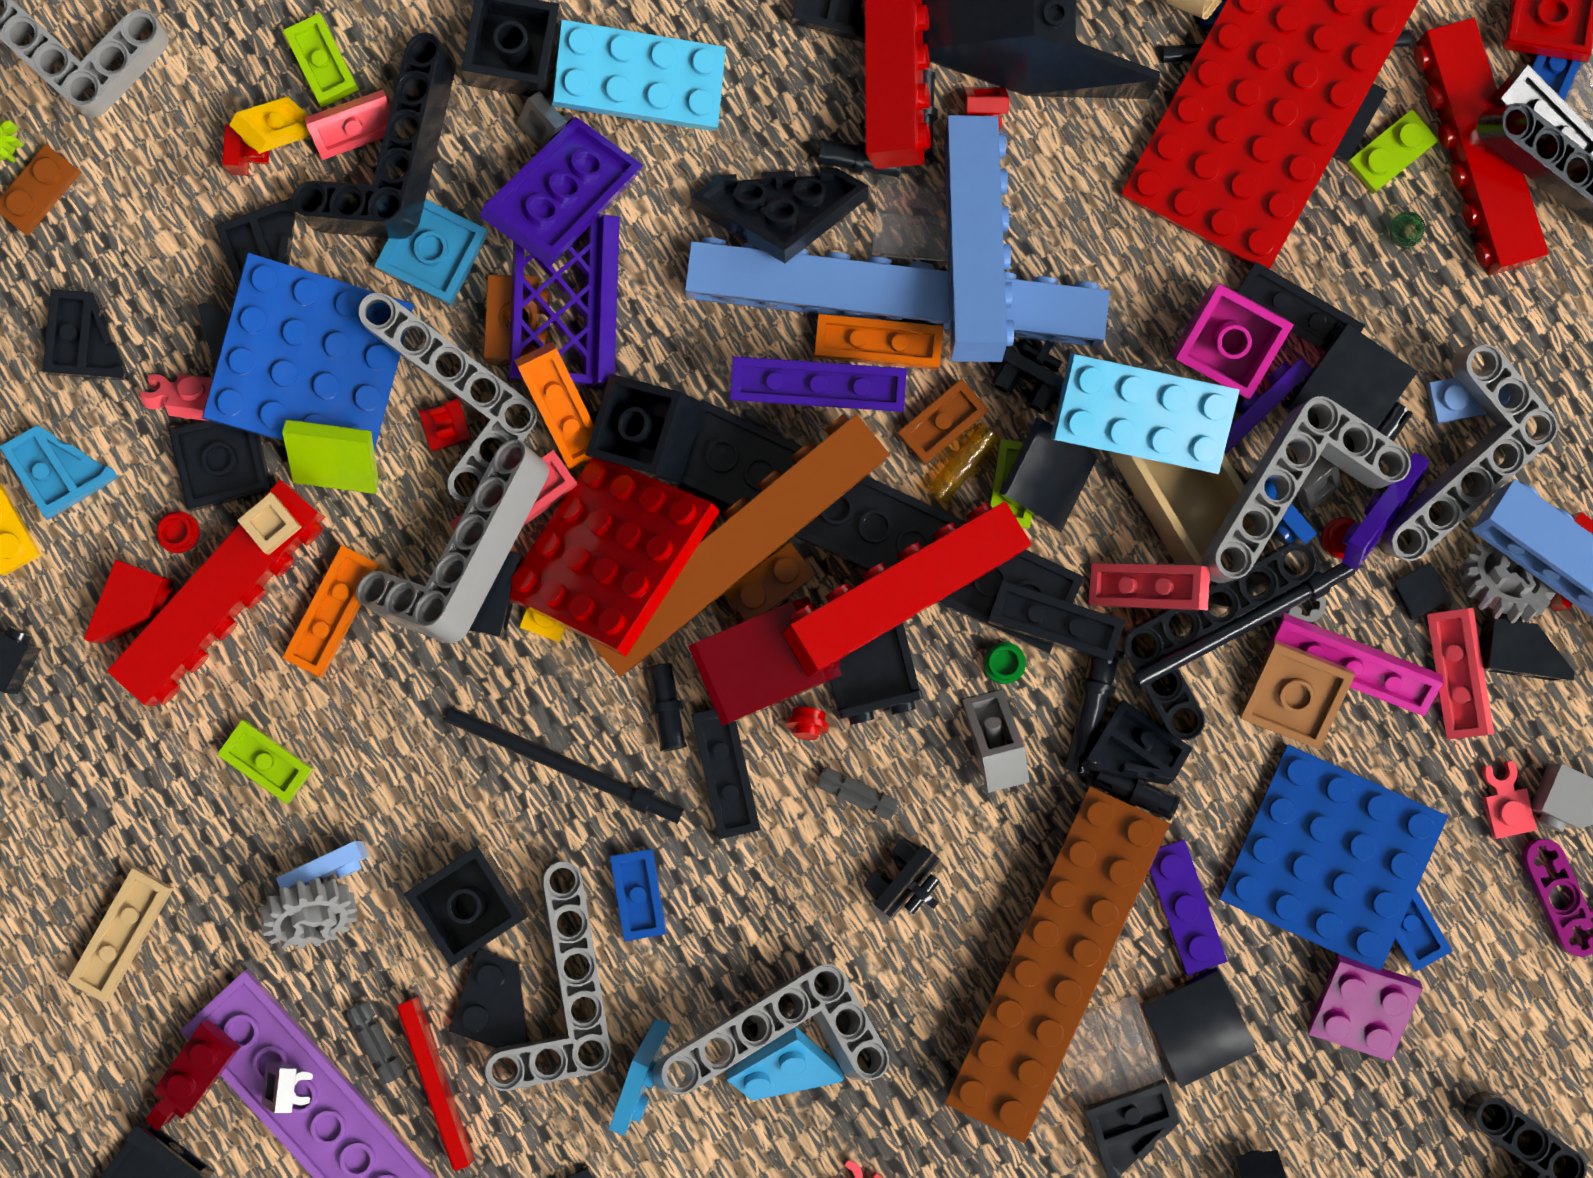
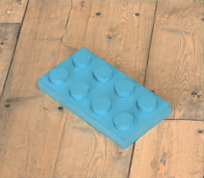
(638, 76)
(1144, 413)

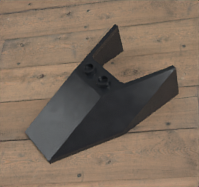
(1029, 50)

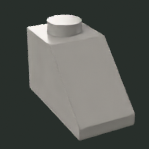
(996, 741)
(1564, 798)

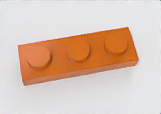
(878, 341)
(558, 402)
(329, 613)

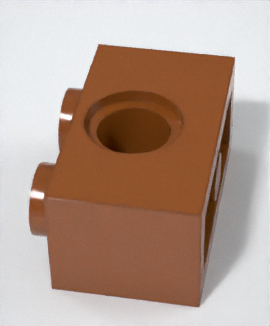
(499, 312)

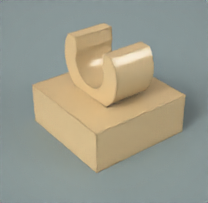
(269, 523)

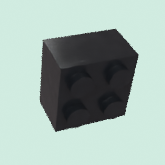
(512, 46)
(645, 428)
(466, 904)

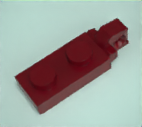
(192, 1074)

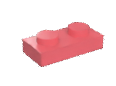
(349, 124)

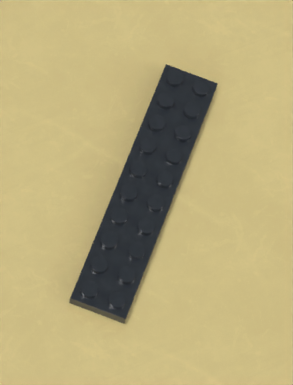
(864, 524)

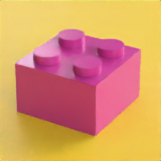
(1231, 339)

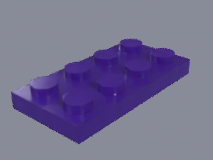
(561, 191)

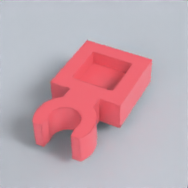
(181, 398)
(1508, 809)

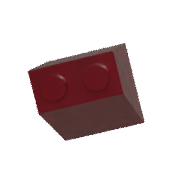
(754, 665)

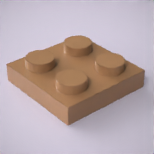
(1296, 694)

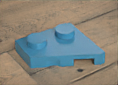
(54, 471)
(784, 1067)
(631, 1101)

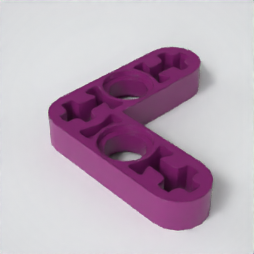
(1575, 913)

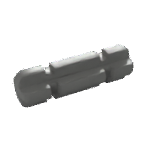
(857, 793)
(375, 1042)

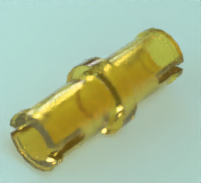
(963, 463)

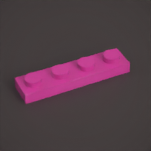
(1374, 670)

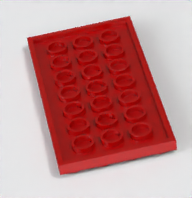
(1262, 118)

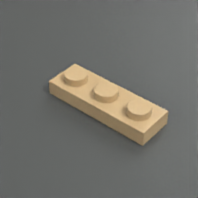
(120, 934)

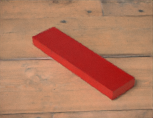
(435, 1083)

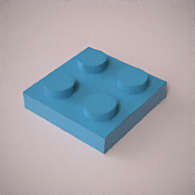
(436, 254)

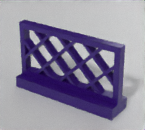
(598, 311)
(818, 384)

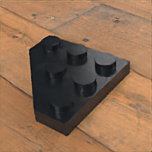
(779, 213)

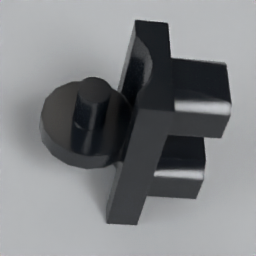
(1016, 366)
(893, 894)

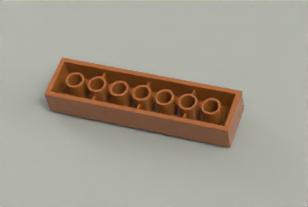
(759, 529)
(1057, 964)

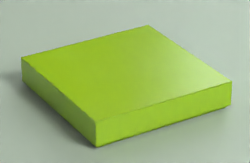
(331, 456)

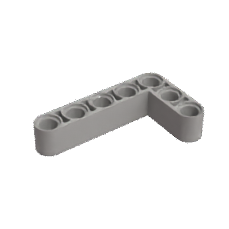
(94, 68)
(458, 385)
(1478, 460)
(1289, 477)
(472, 556)
(570, 990)
(772, 1025)

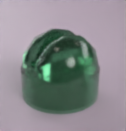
(1399, 226)

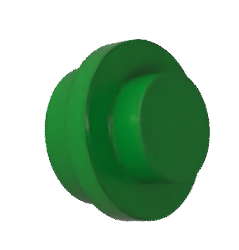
(1004, 663)

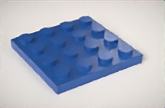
(300, 354)
(1333, 858)

